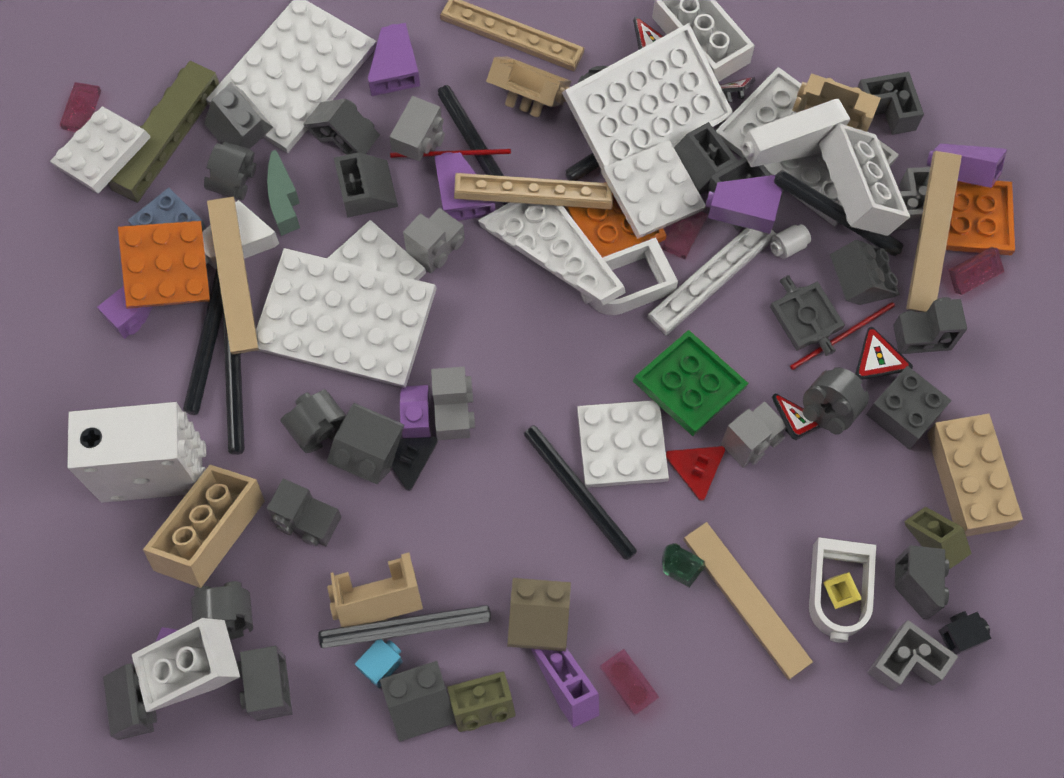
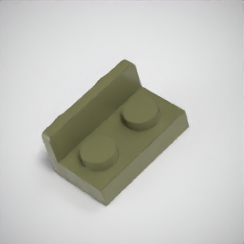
(481, 701)

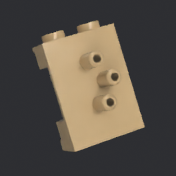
(529, 82)
(858, 104)
(377, 599)

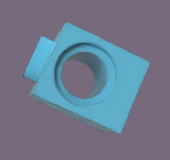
(379, 661)

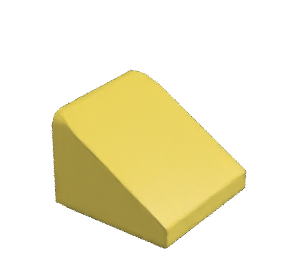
(842, 590)

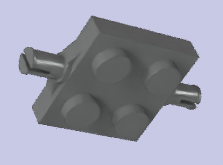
(807, 315)

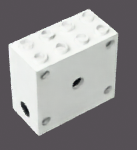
(135, 451)

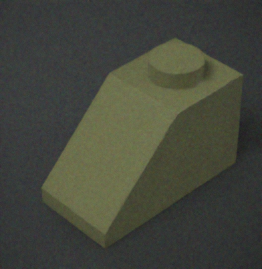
(939, 532)

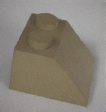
(539, 614)

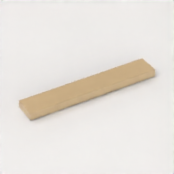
(512, 33)
(532, 191)
(934, 230)
(232, 275)
(748, 601)

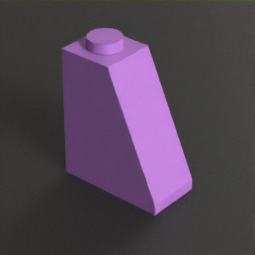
(393, 62)
(978, 164)
(746, 202)
(460, 209)

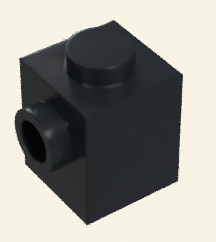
(965, 632)

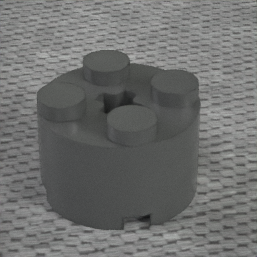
(230, 169)
(835, 400)
(313, 420)
(224, 603)

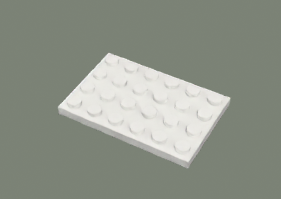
(297, 66)
(648, 98)
(771, 102)
(344, 317)

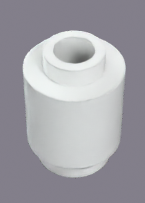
(790, 241)

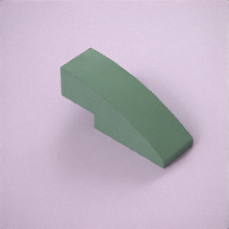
(282, 195)

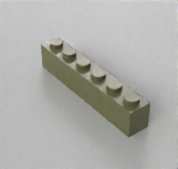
(167, 128)

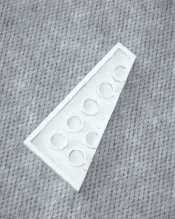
(557, 244)

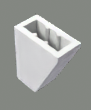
(254, 233)

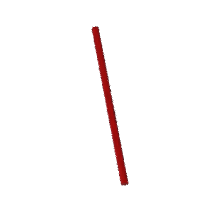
(463, 152)
(843, 335)

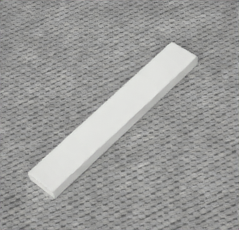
(708, 279)

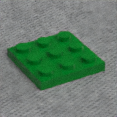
(690, 382)

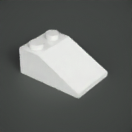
(185, 664)

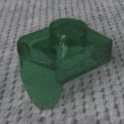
(681, 564)

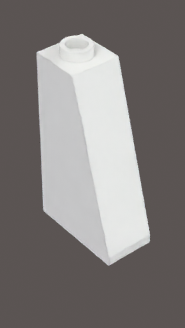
(793, 135)

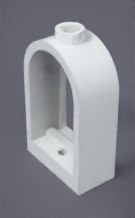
(660, 267)
(849, 552)

